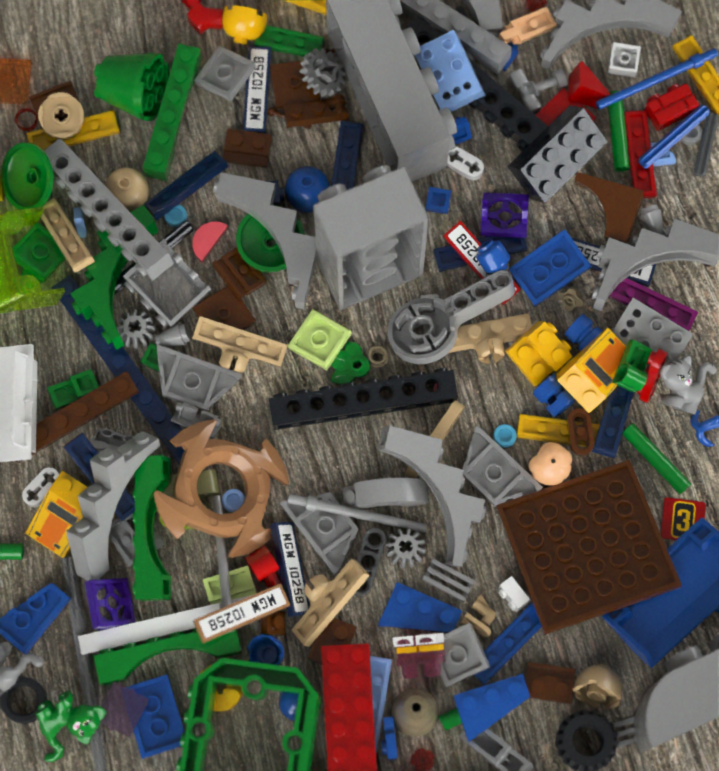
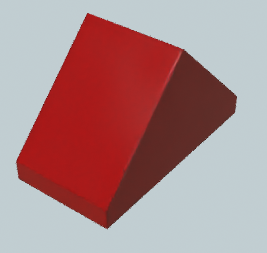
(585, 86)

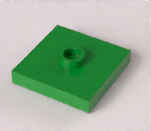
(38, 252)

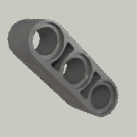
(372, 552)

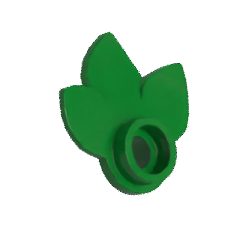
(345, 364)

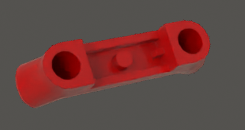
(202, 17)

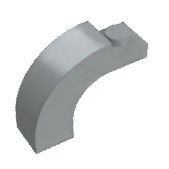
(386, 491)

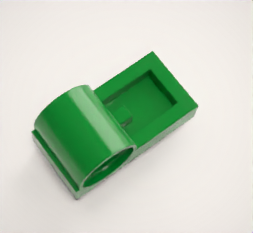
(631, 371)

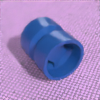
(582, 331)
(546, 392)

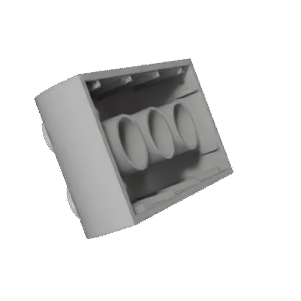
(679, 699)

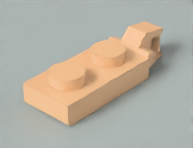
(528, 27)

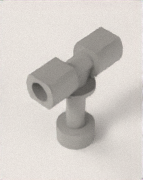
(530, 90)

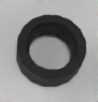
(5, 700)

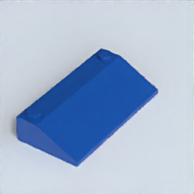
(665, 620)

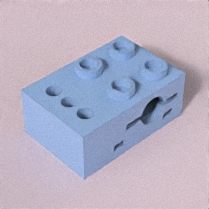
(452, 71)

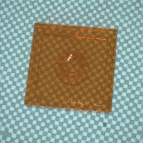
(15, 80)

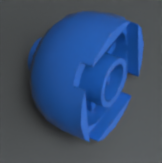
(304, 187)

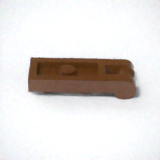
(315, 112)

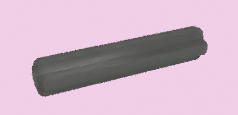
(706, 145)

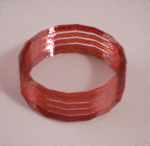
(22, 111)

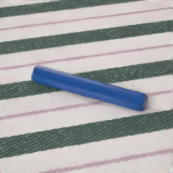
(674, 136)

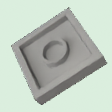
(225, 73)
(462, 655)

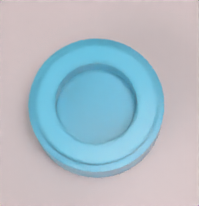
(176, 216)
(505, 436)

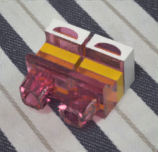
(417, 650)

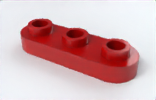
(656, 361)

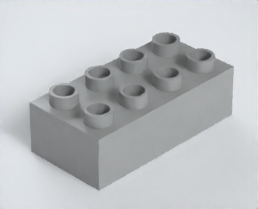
(390, 86)
(370, 236)

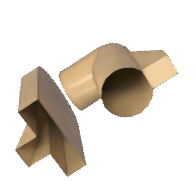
(488, 614)

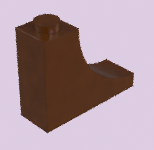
(619, 203)

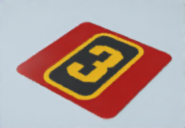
(680, 516)

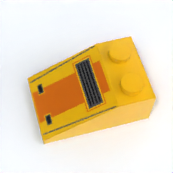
(592, 370)
(57, 514)

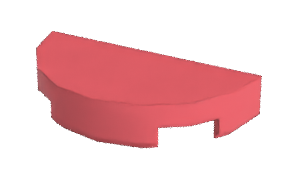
(206, 238)

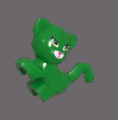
(80, 721)

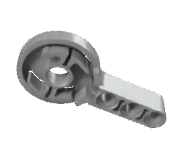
(445, 320)

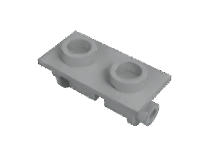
(187, 415)

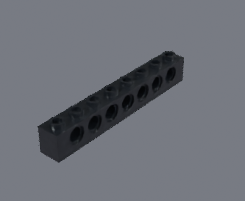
(503, 99)
(353, 408)

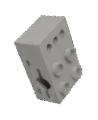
(651, 330)

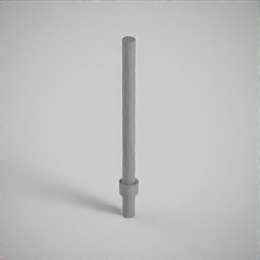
(311, 503)
(222, 559)

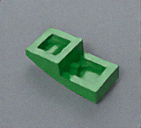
(72, 389)

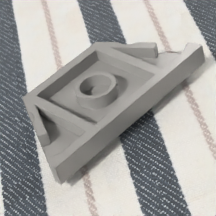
(193, 379)
(495, 471)
(325, 531)

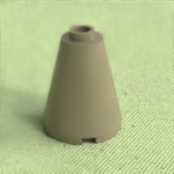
(412, 722)

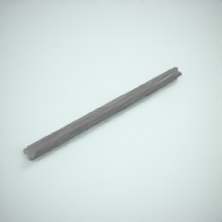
(83, 661)

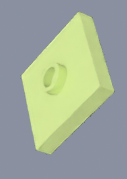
(319, 339)

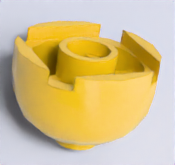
(243, 23)

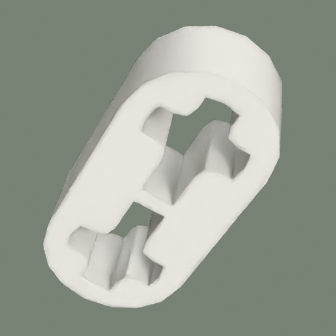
(468, 159)
(36, 484)

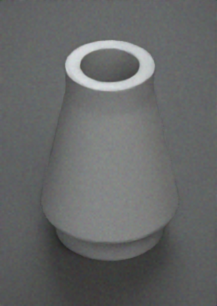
(652, 219)
(174, 336)

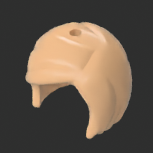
(547, 472)

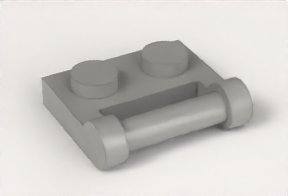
(122, 537)

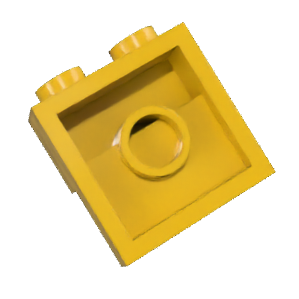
(539, 352)

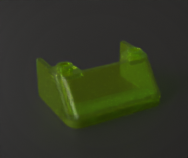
(20, 291)

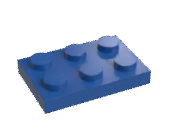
(550, 268)
(160, 723)

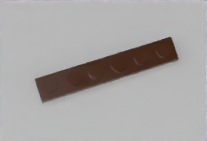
(84, 410)

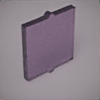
(123, 709)

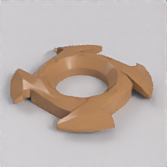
(254, 468)

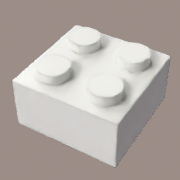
(624, 59)
(513, 594)

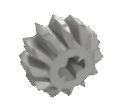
(138, 336)
(404, 540)

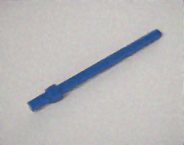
(695, 61)

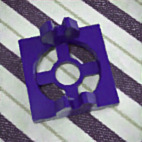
(517, 231)
(122, 587)

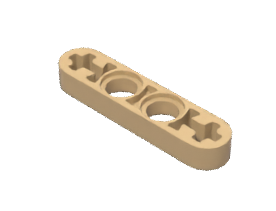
(442, 428)

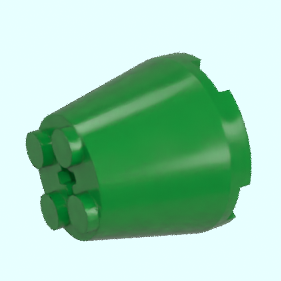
(133, 83)

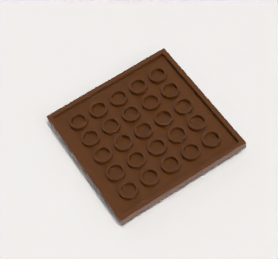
(588, 547)

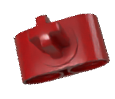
(263, 566)

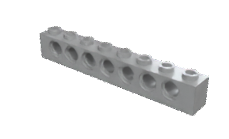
(150, 264)

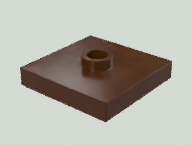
(289, 85)
(225, 309)

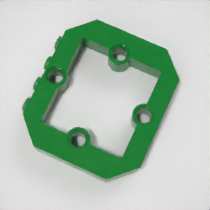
(243, 674)

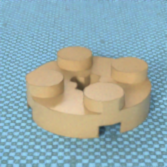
(51, 107)

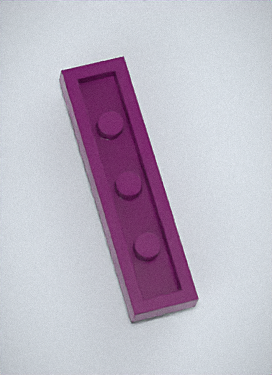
(663, 305)

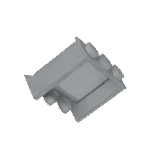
(171, 293)

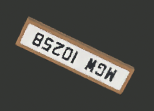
(241, 613)

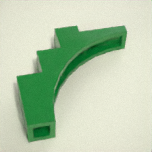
(96, 297)

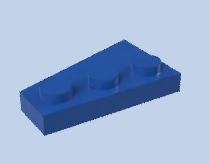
(418, 611)
(29, 621)
(489, 703)

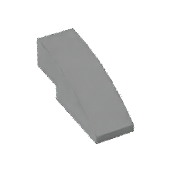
(497, 752)

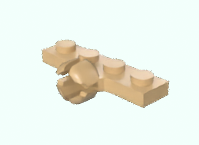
(490, 336)
(239, 344)
(327, 600)

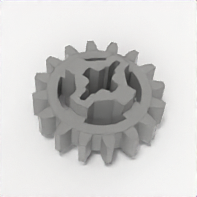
(322, 72)

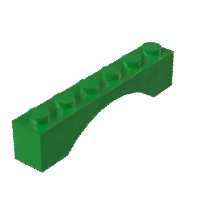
(167, 125)
(151, 577)
(121, 663)

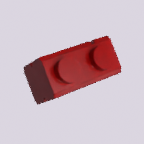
(671, 106)

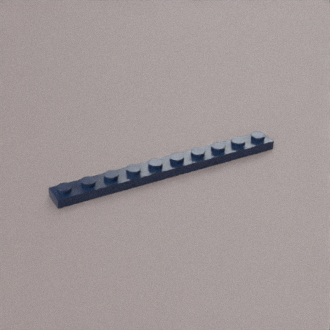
(119, 362)

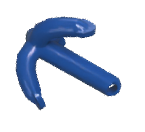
(706, 425)

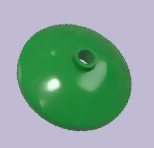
(27, 176)
(253, 247)

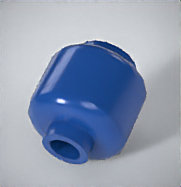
(492, 256)

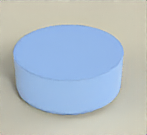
(232, 500)

